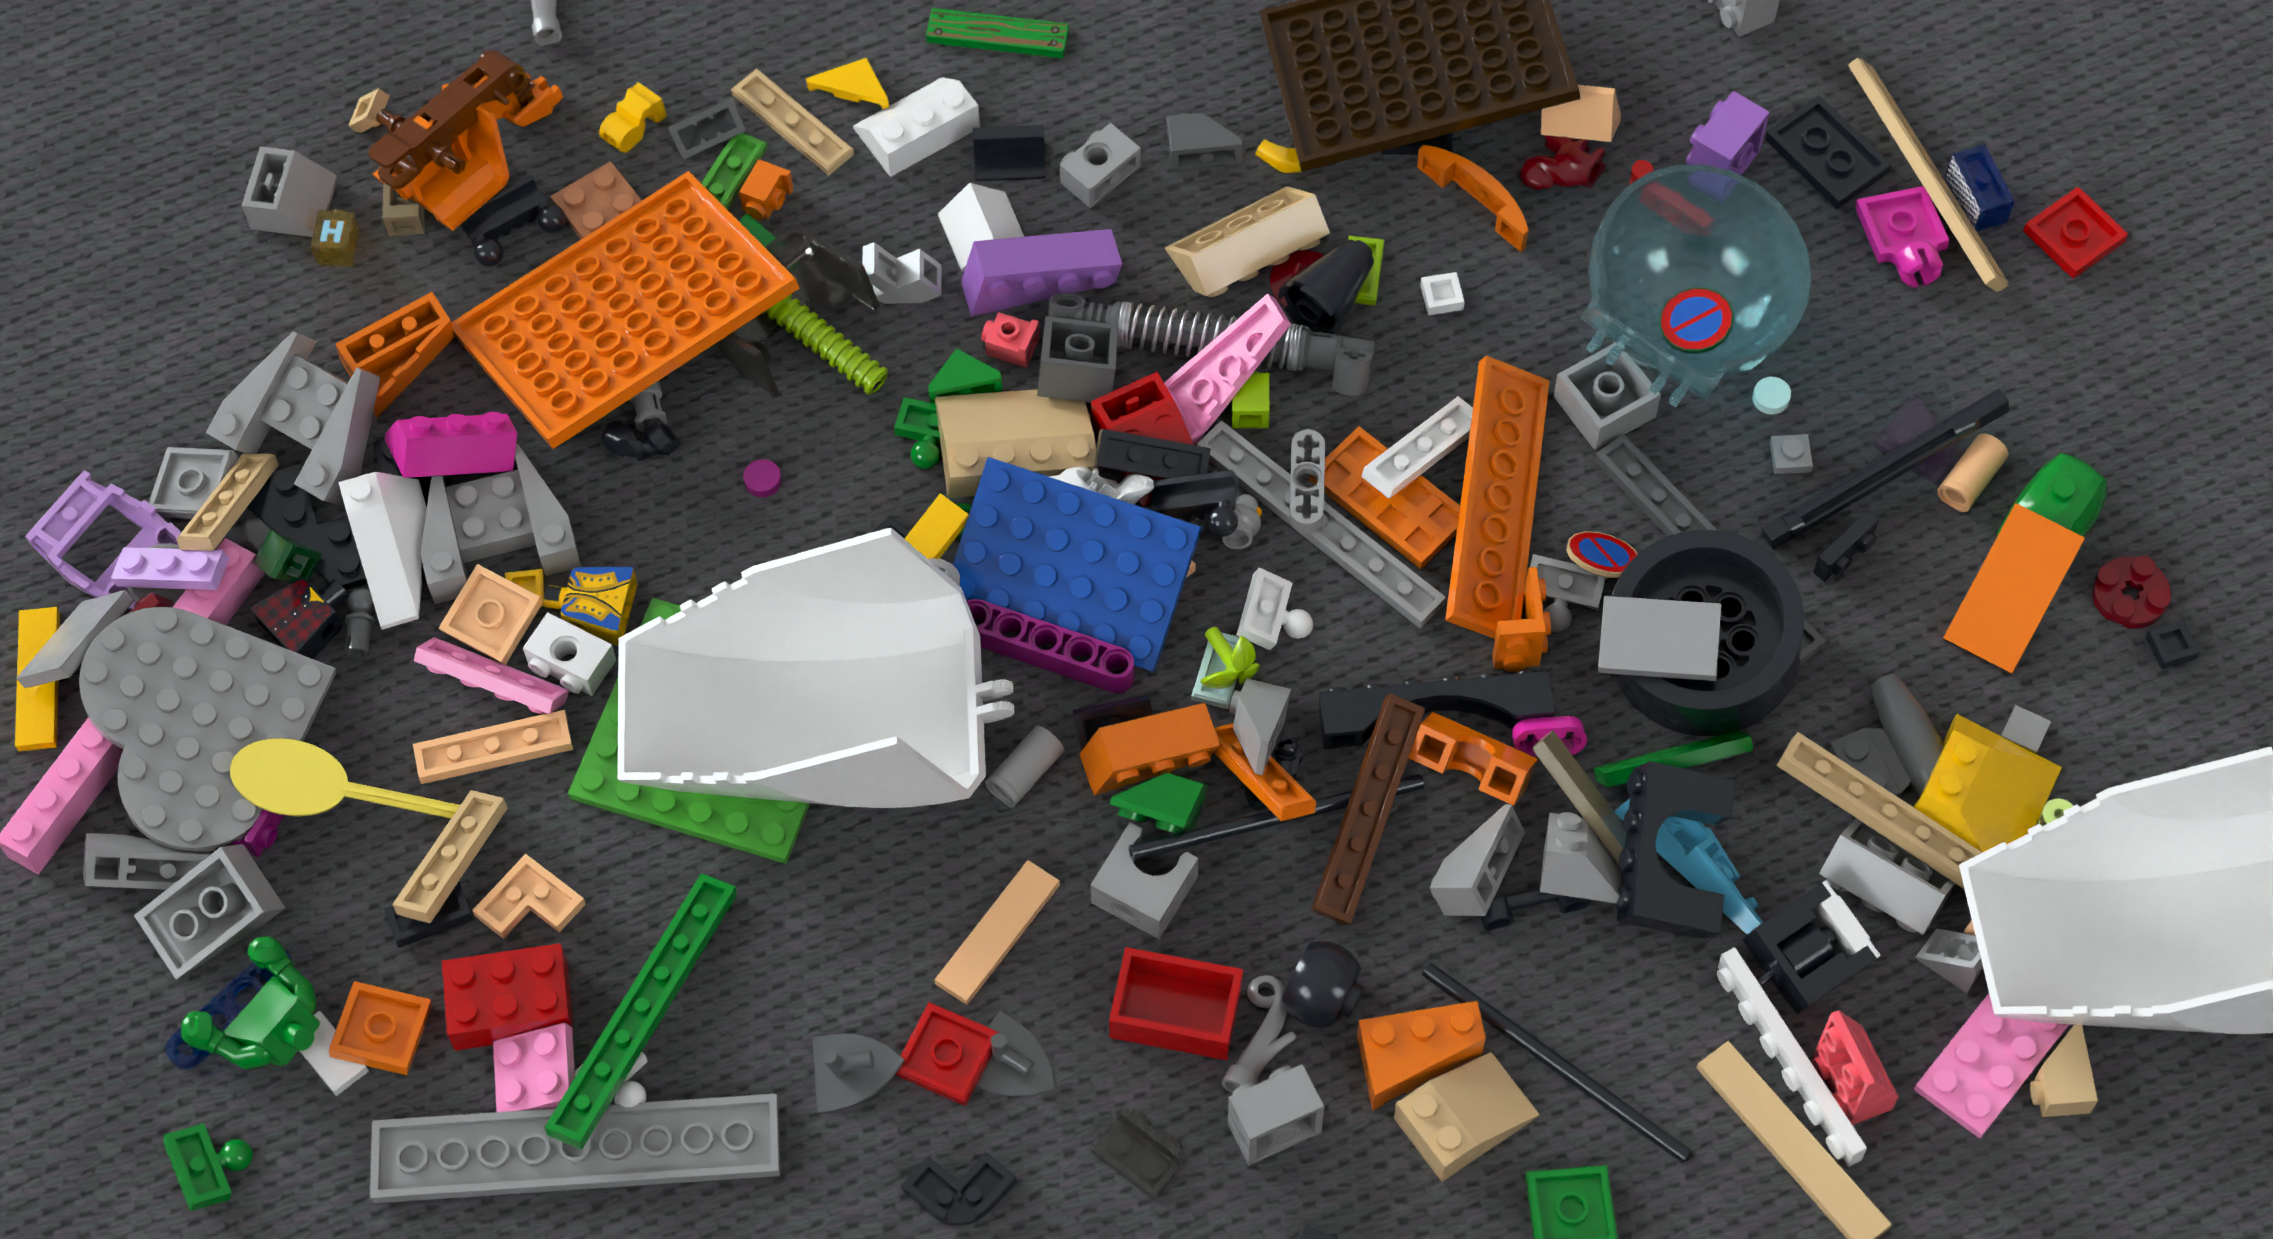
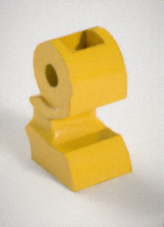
(627, 124)

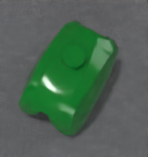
(2065, 493)

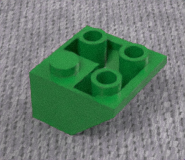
(1167, 798)

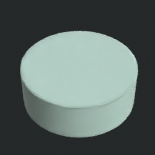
(1771, 395)

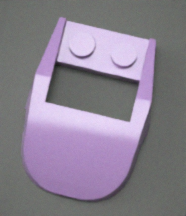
(76, 512)

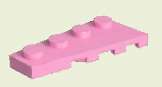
(1224, 365)

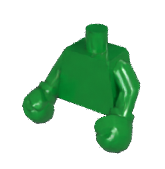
(271, 1025)

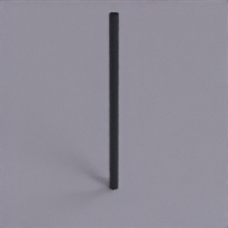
(1250, 823)
(1559, 1064)

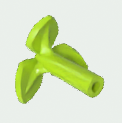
(1237, 661)

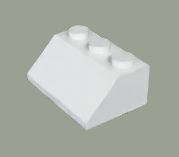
(919, 124)

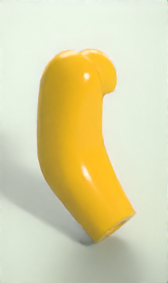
(1279, 157)

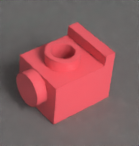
(1011, 339)

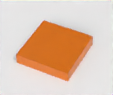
(380, 1028)

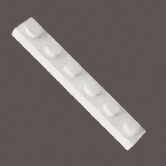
(1798, 1070)

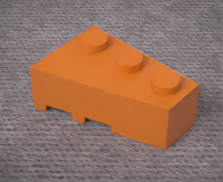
(1148, 747)
(1417, 1046)

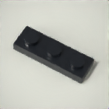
(1149, 455)

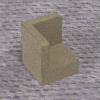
(402, 215)

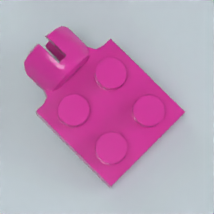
(1905, 232)

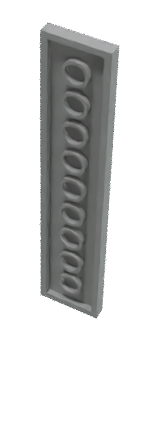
(628, 1148)

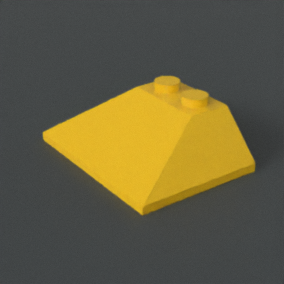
(1986, 786)

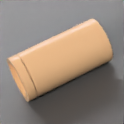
(1973, 472)

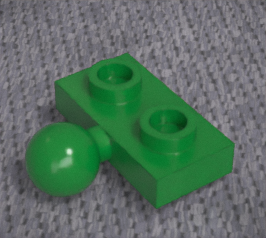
(920, 422)
(200, 1167)

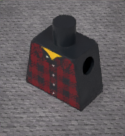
(301, 616)

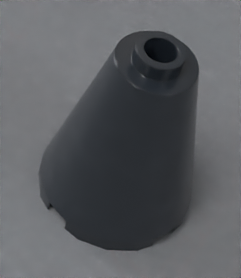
(1328, 288)

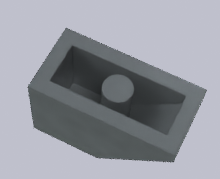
(1200, 142)

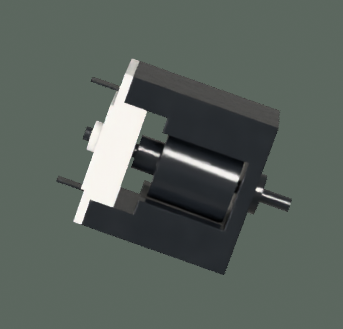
(1802, 956)

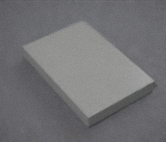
(1659, 638)
(69, 644)

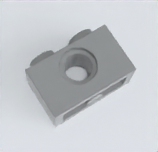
(1118, 160)

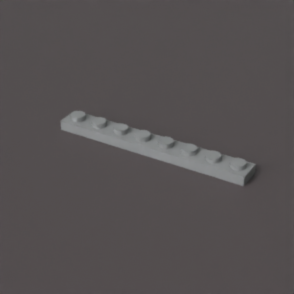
(1335, 536)

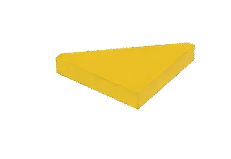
(851, 82)

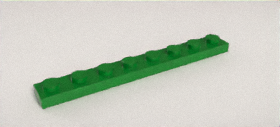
(640, 1012)

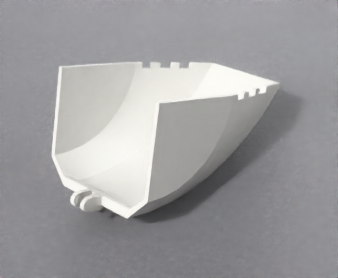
(813, 684)
(2138, 906)

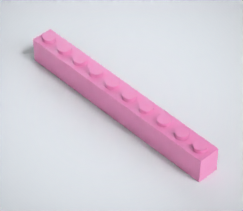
(90, 758)

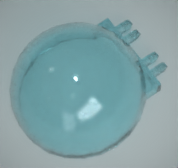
(1687, 232)

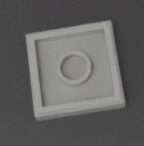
(189, 479)

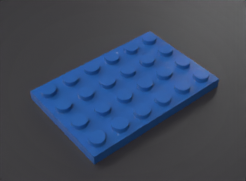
(1075, 558)

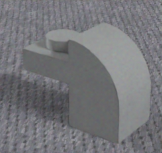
(902, 279)

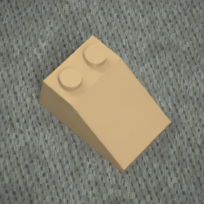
(1463, 1114)

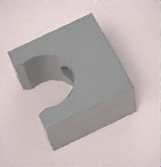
(1139, 897)

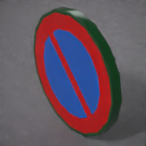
(1696, 320)

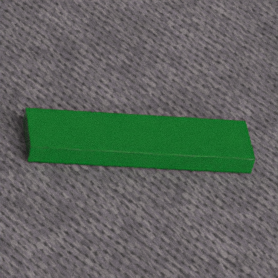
(1679, 756)

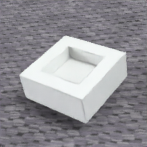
(1442, 293)

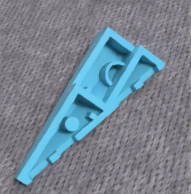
(1703, 862)

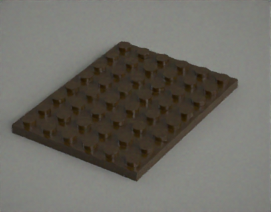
(1410, 70)

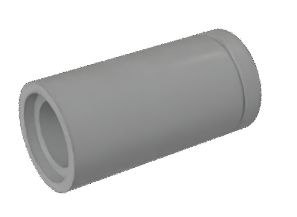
(1024, 766)

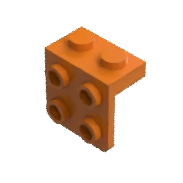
(1523, 641)

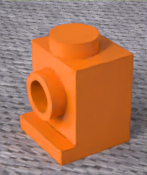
(765, 189)

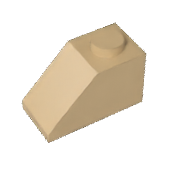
(2066, 1079)

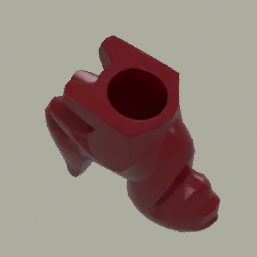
(1568, 168)

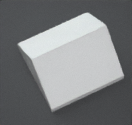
(977, 215)

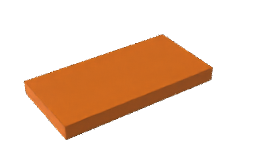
(2014, 588)

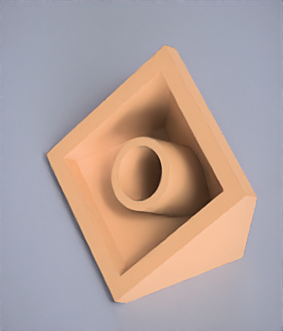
(1589, 118)

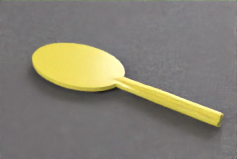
(306, 781)

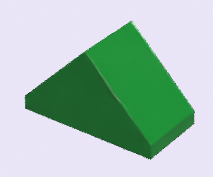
(964, 376)

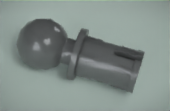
(359, 623)

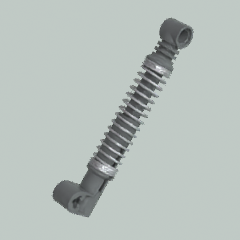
(1297, 348)

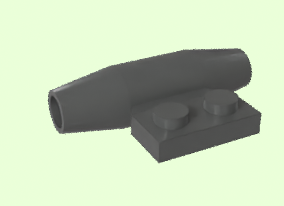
(1900, 751)

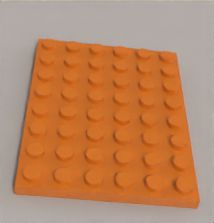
(622, 308)

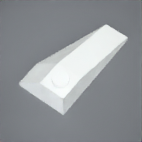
(388, 531)

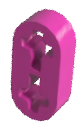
(1543, 726)

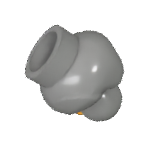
(1248, 522)

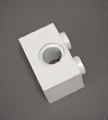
(558, 638)

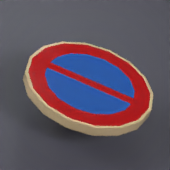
(1600, 553)

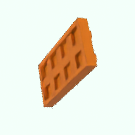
(1413, 521)

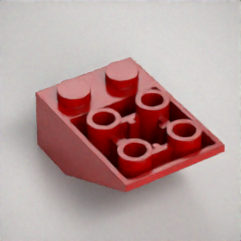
(1141, 410)

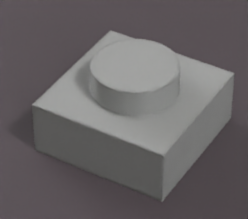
(1791, 454)

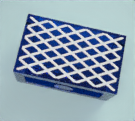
(1979, 187)

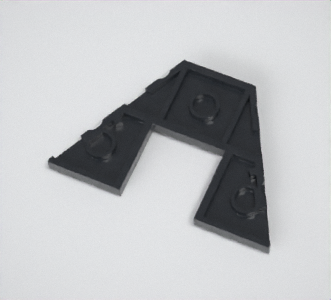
(291, 513)

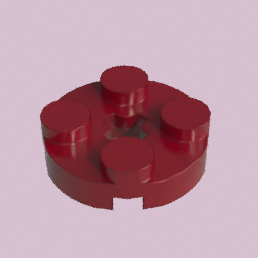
(2140, 574)

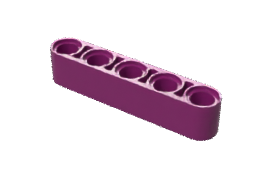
(1061, 657)

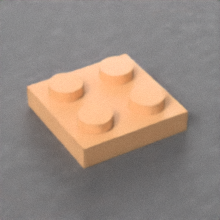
(491, 614)

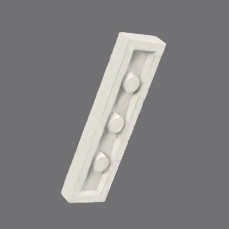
(1420, 448)

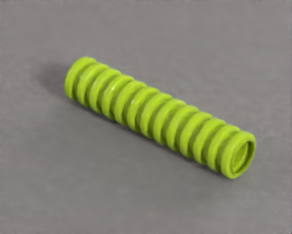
(828, 343)

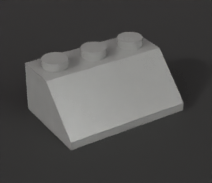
(1886, 877)

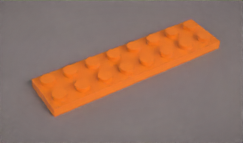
(1497, 497)

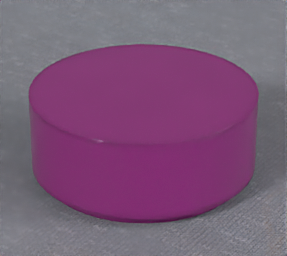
(762, 478)

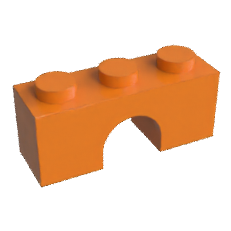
(1449, 745)

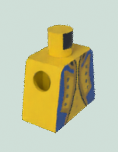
(596, 600)

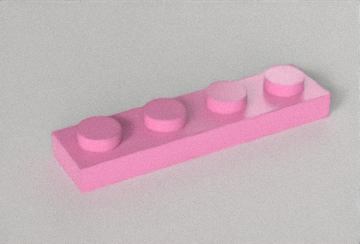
(491, 675)

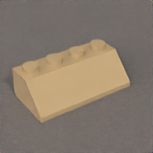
(1249, 240)

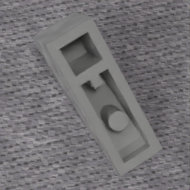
(1259, 719)
(134, 862)
(1478, 865)

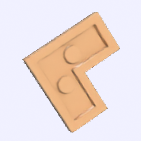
(524, 890)

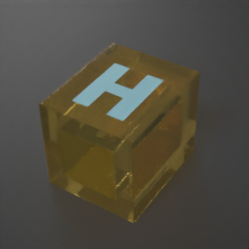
(335, 238)

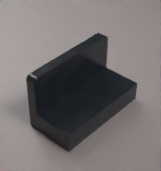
(1009, 153)

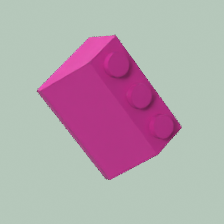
(453, 444)

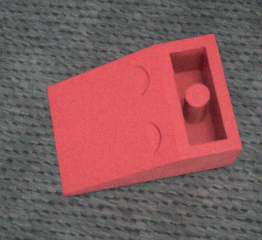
(1853, 1070)

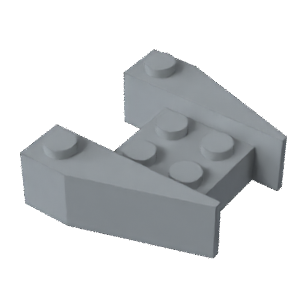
(307, 406)
(489, 520)

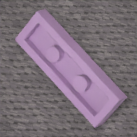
(169, 568)

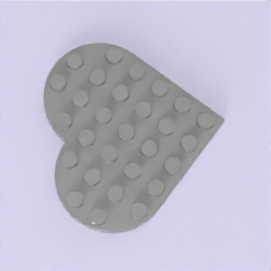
(182, 706)

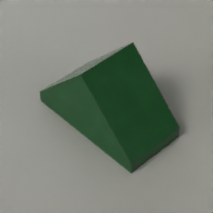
(286, 558)

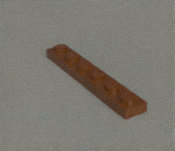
(1368, 809)

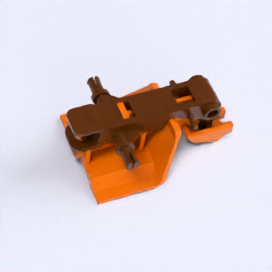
(452, 148)

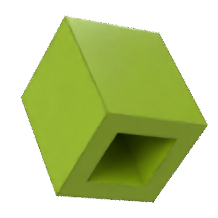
(1251, 403)

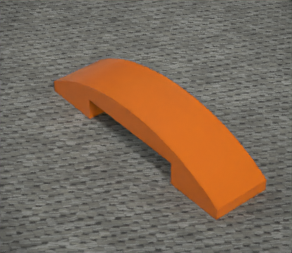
(1446, 166)

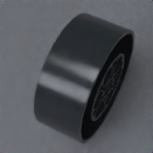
(1740, 577)

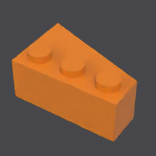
(398, 347)

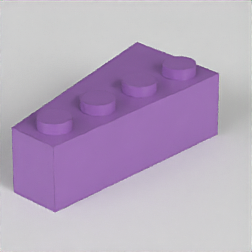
(1036, 267)

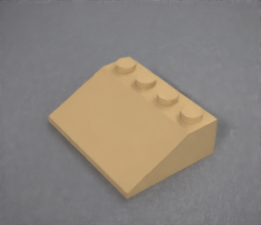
(1013, 428)

